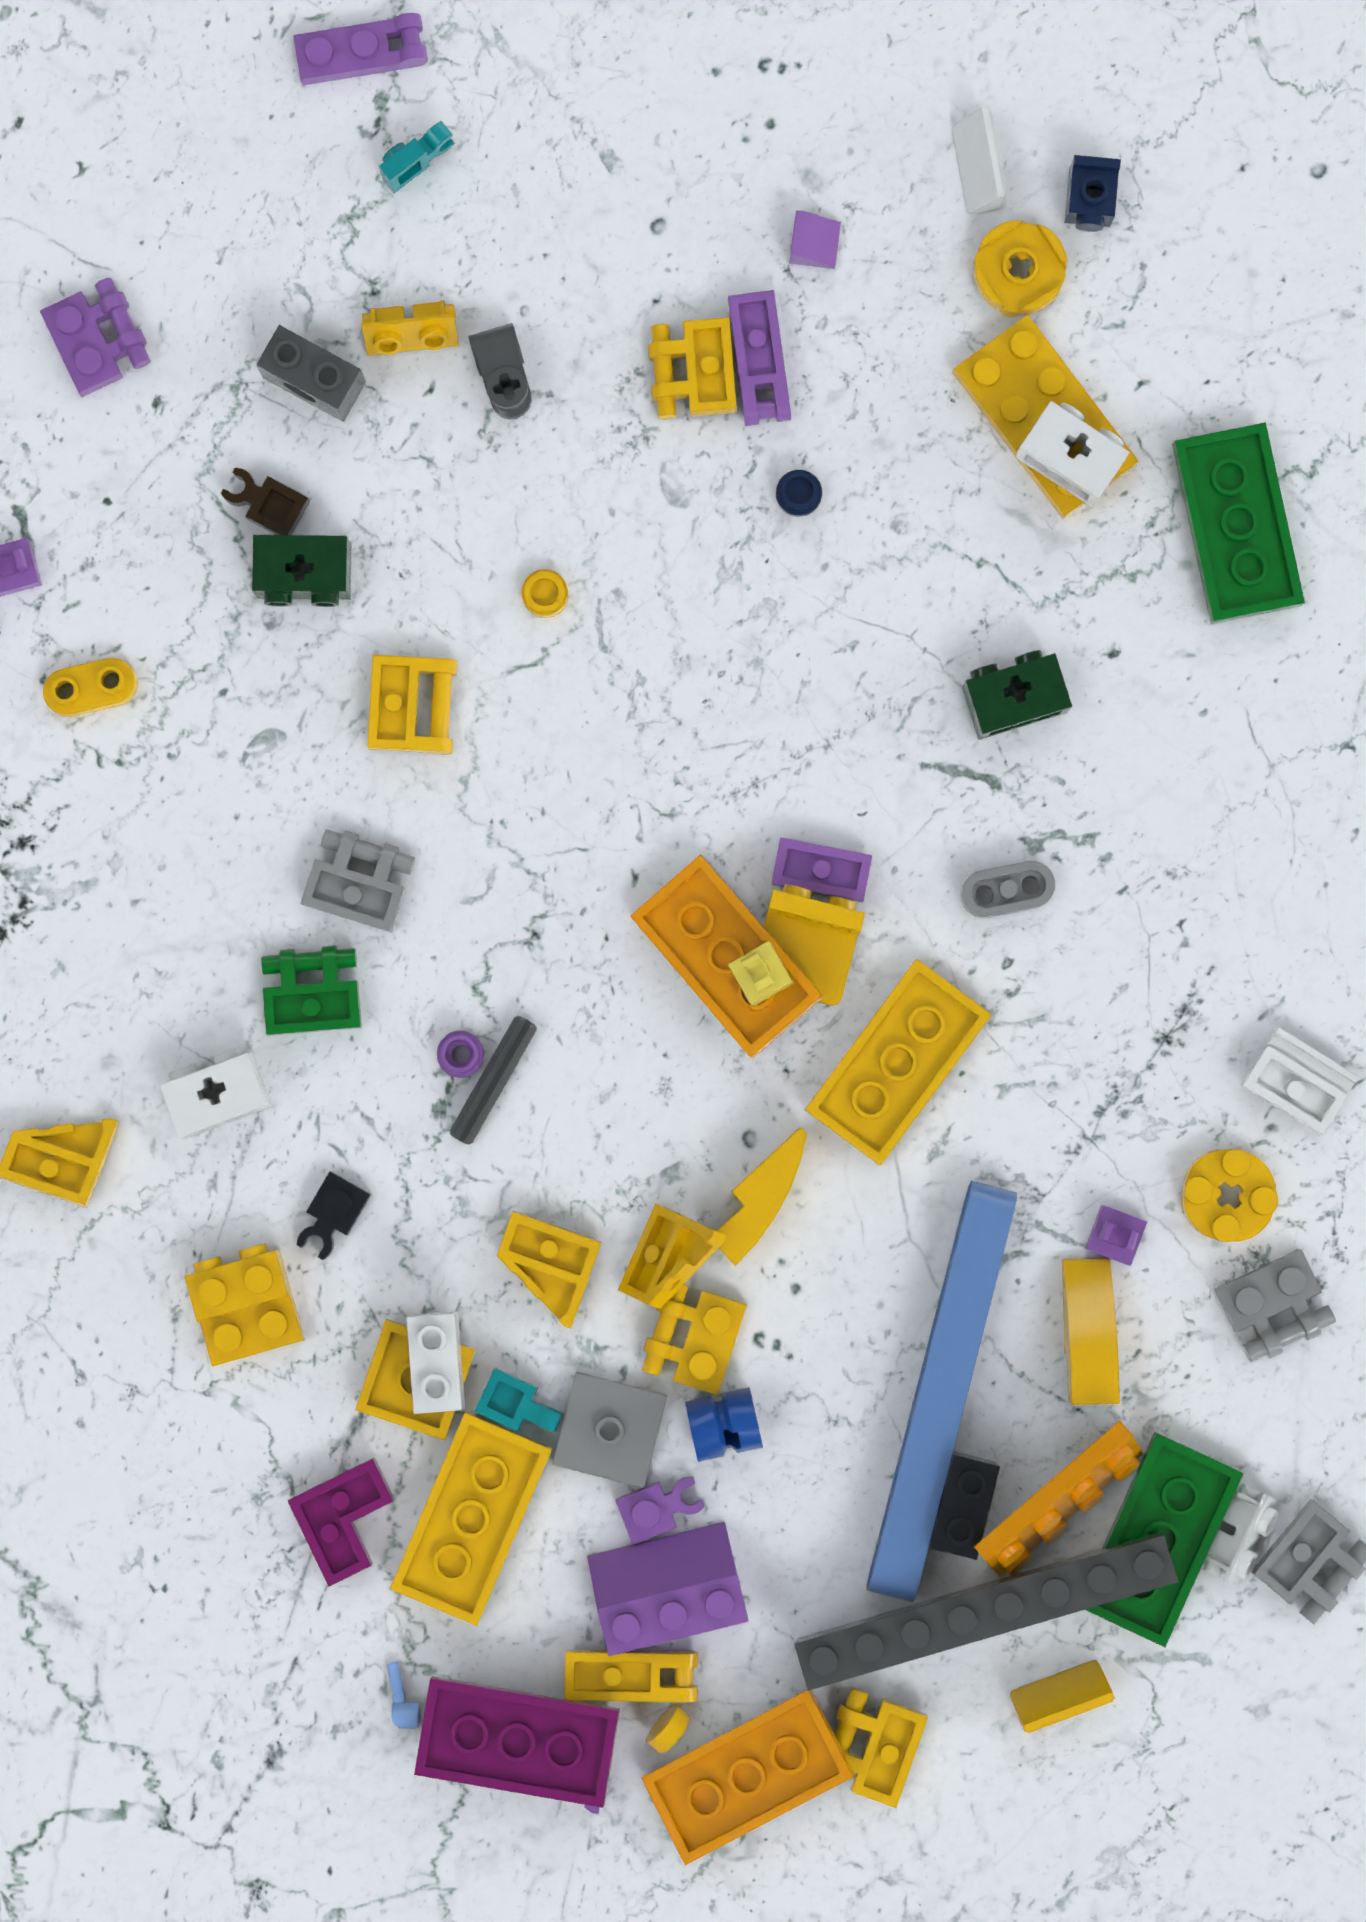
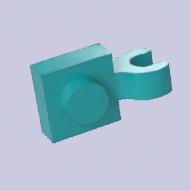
(511, 1401)

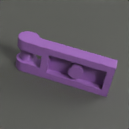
(359, 49)
(759, 355)

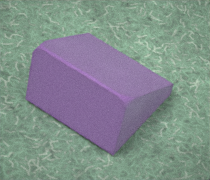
(814, 240)

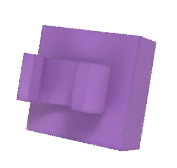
(18, 567)
(1115, 1235)

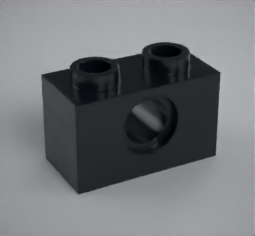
(964, 1505)

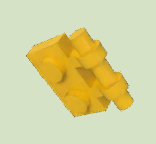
(708, 366)
(708, 1341)
(889, 1748)

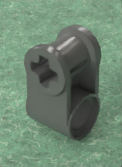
(501, 365)

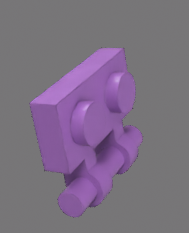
(82, 343)

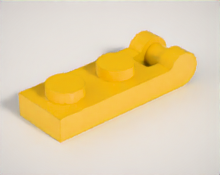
(629, 1676)

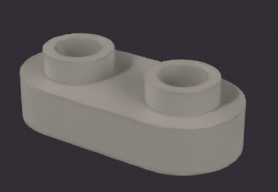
(1007, 889)

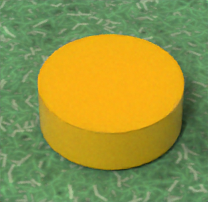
(544, 593)
(668, 1729)

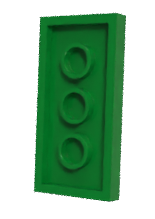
(1238, 523)
(1184, 1499)

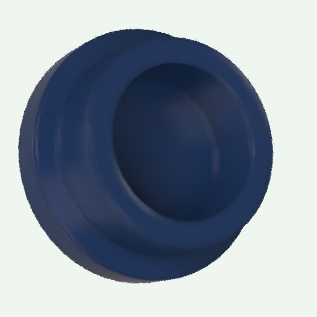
(798, 493)

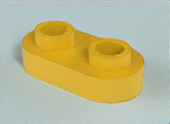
(89, 688)

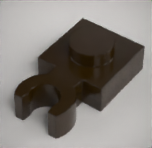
(271, 506)

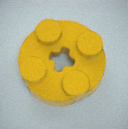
(1025, 242)
(1201, 1191)

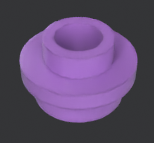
(445, 1050)

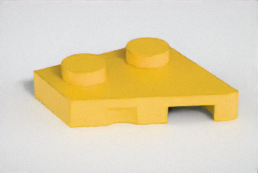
(59, 1159)

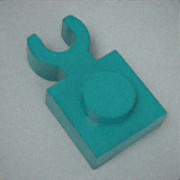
(407, 161)

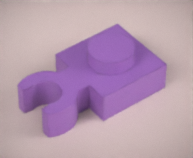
(651, 1512)

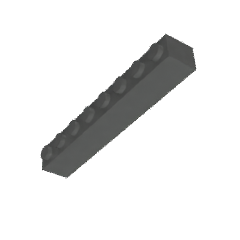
(985, 1610)

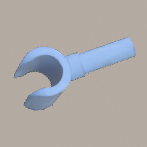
(403, 1713)

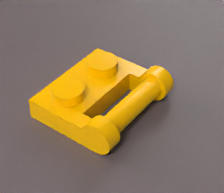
(395, 704)

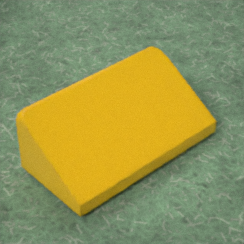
(1061, 1696)

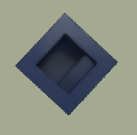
(1097, 174)

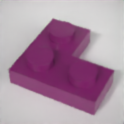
(328, 1517)

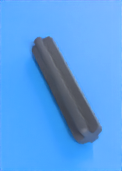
(493, 1080)

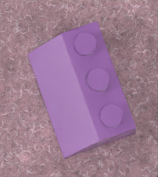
(667, 1588)

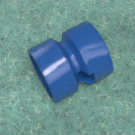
(723, 1424)

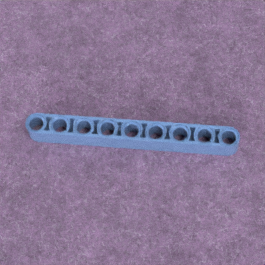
(941, 1391)

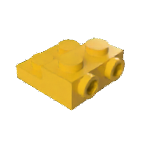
(244, 1304)

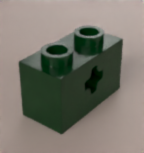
(281, 554)
(1044, 696)

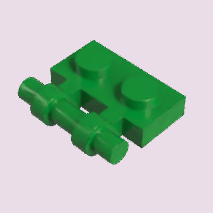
(311, 1006)

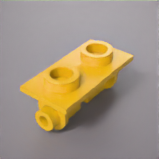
(430, 328)

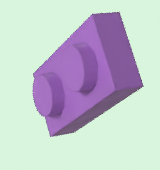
(822, 869)

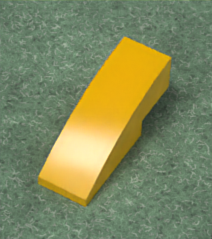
(762, 1197)
(1090, 1332)

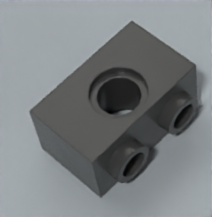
(311, 373)

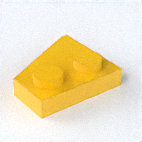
(667, 1256)
(549, 1262)

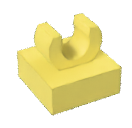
(761, 973)

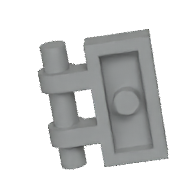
(353, 894)
(1269, 1291)
(1302, 1552)

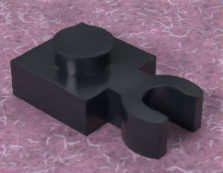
(336, 1208)

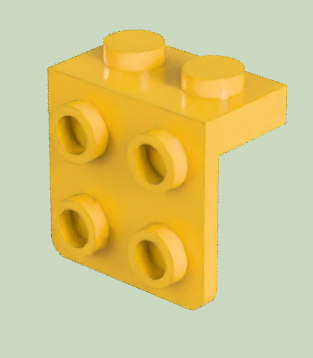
(816, 936)

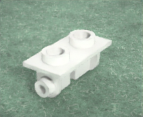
(1237, 1551)

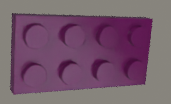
(517, 1741)

